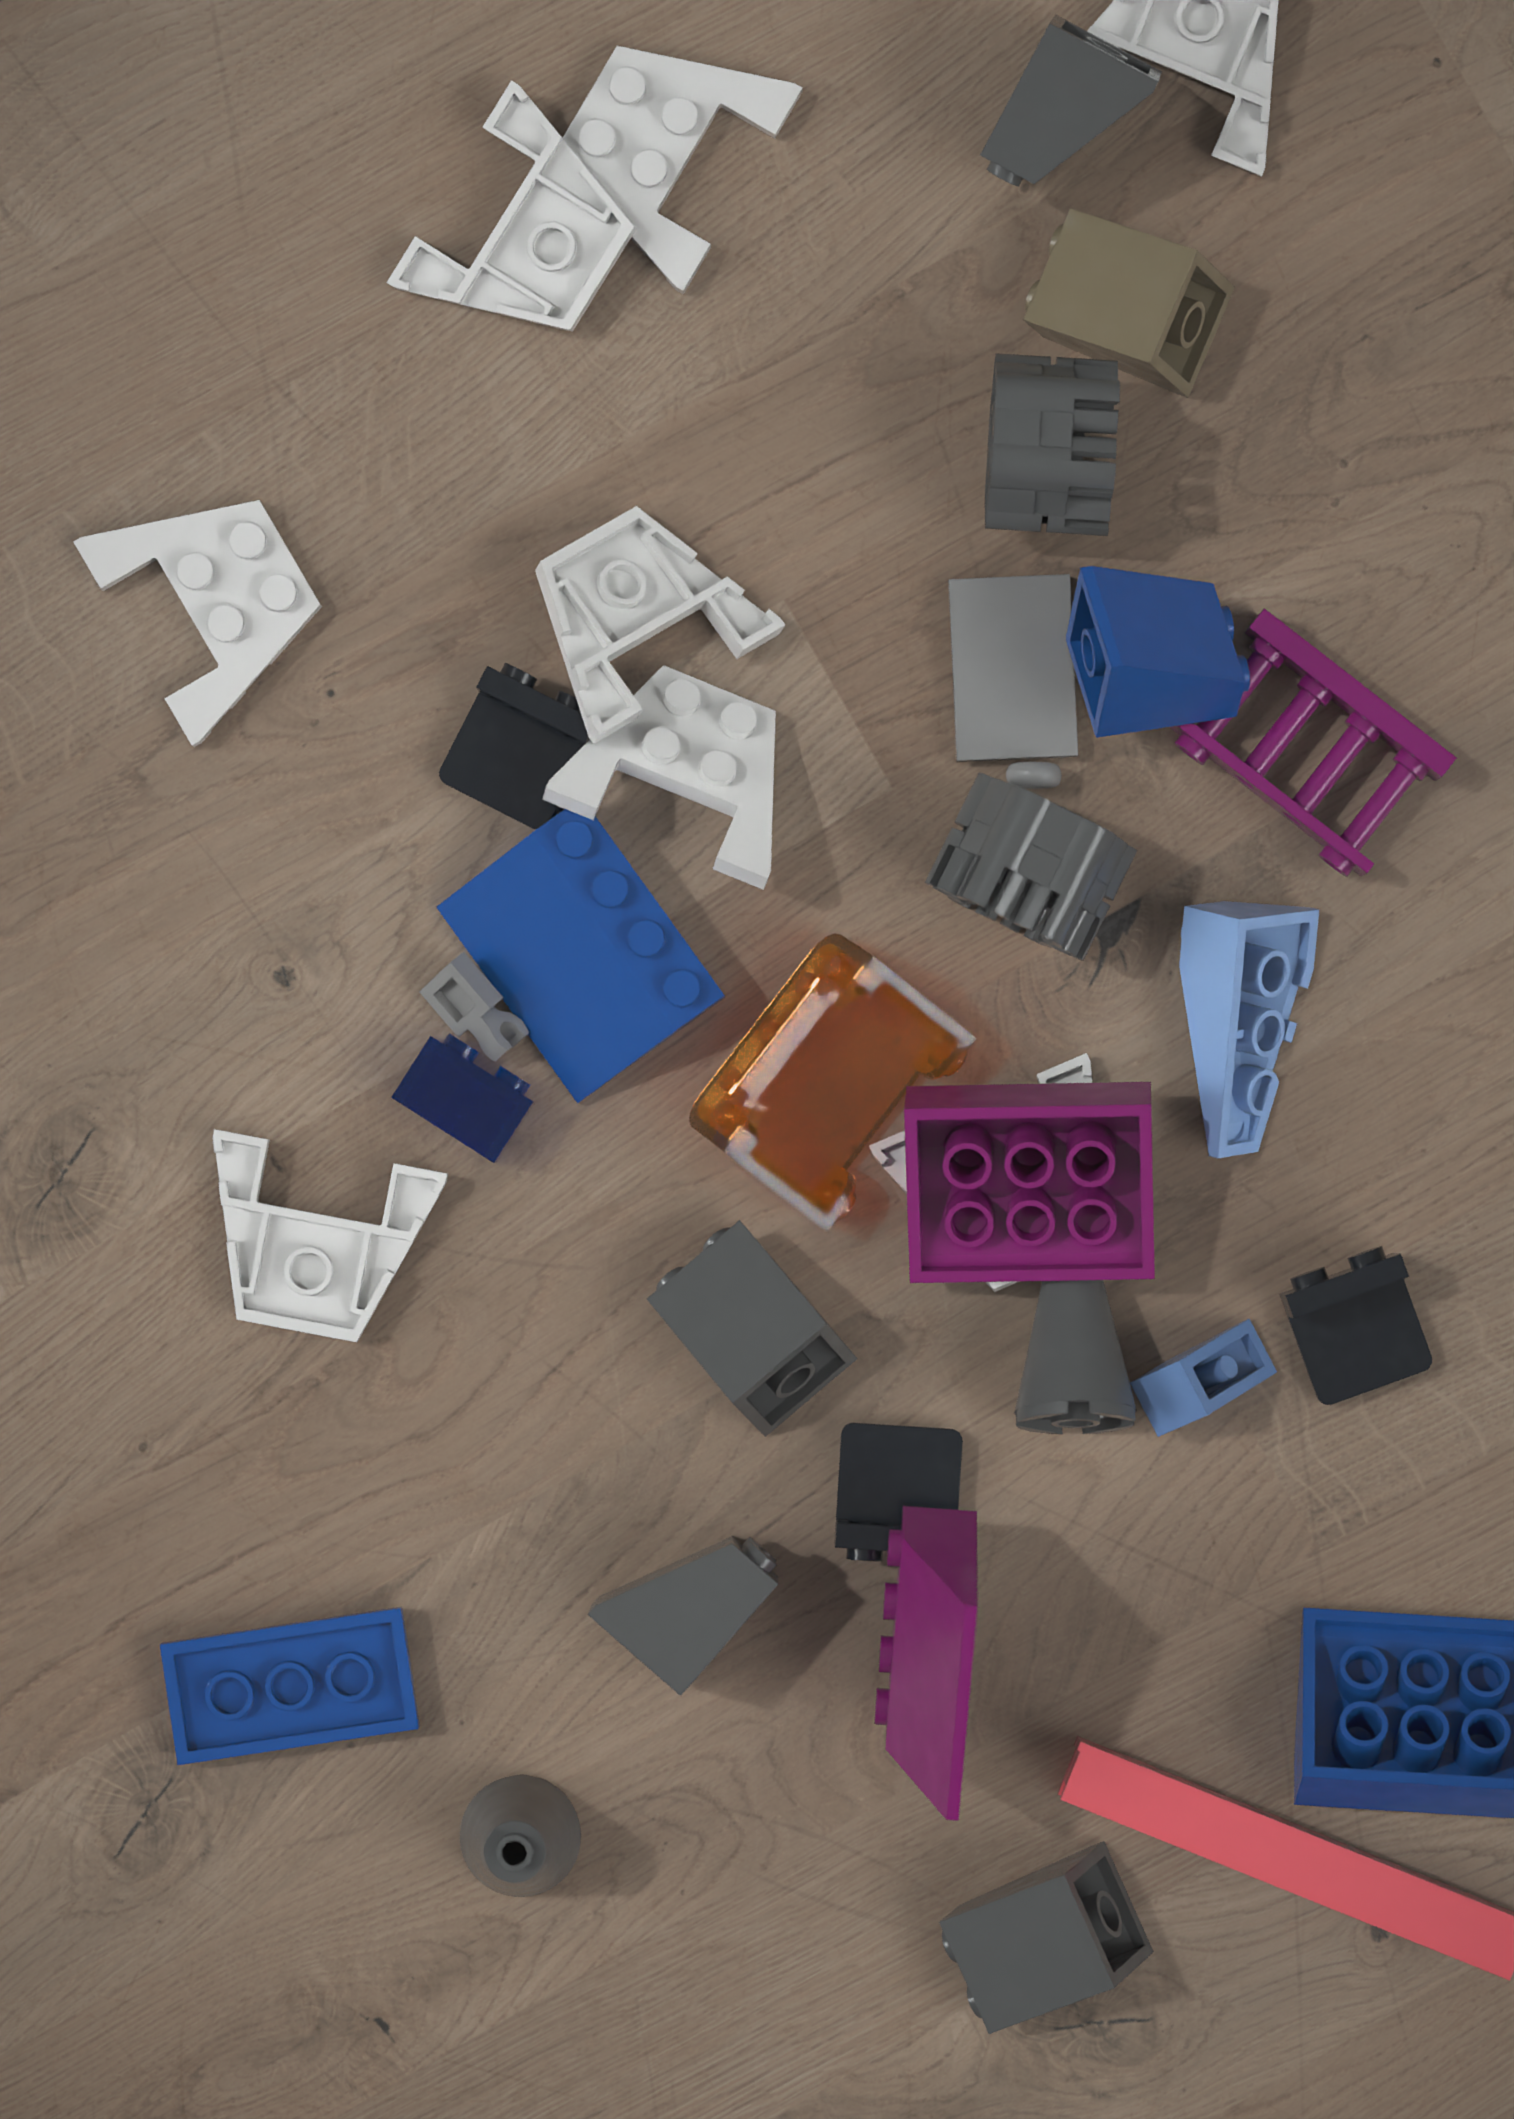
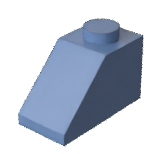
(1203, 1378)

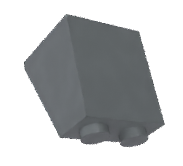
(1063, 101)
(750, 1328)
(688, 1608)
(1046, 1939)

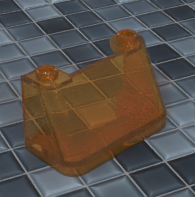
(825, 1075)

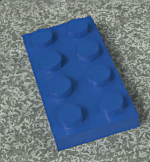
(289, 1685)

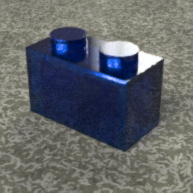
(465, 1098)

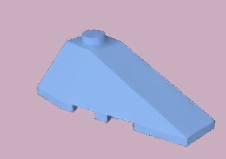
(1238, 990)

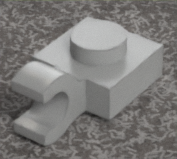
(467, 1003)

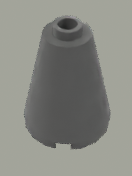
(1074, 1364)
(525, 1812)

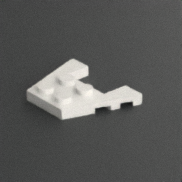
(1214, 43)
(645, 127)
(548, 244)
(234, 586)
(622, 590)
(696, 746)
(308, 1266)

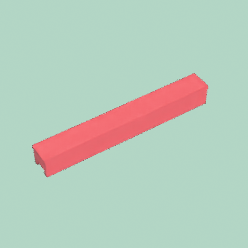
(1290, 1857)

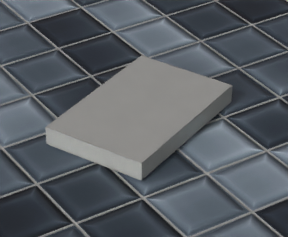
(1012, 668)

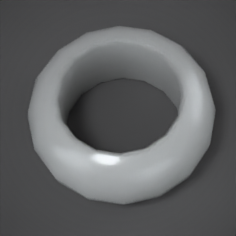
(1034, 775)

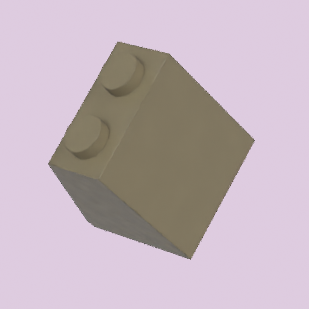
(1129, 300)

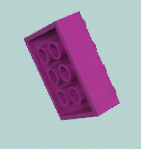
(1029, 1182)
(930, 1649)

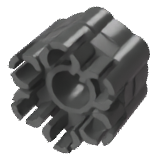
(1040, 444)
(1031, 865)

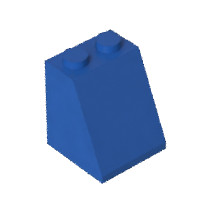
(1152, 651)

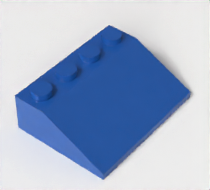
(580, 951)
(1405, 1713)

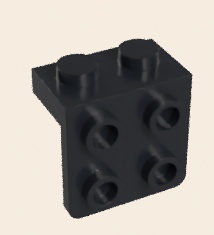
(514, 745)
(1356, 1326)
(891, 1469)

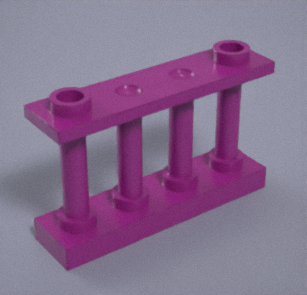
(1368, 721)

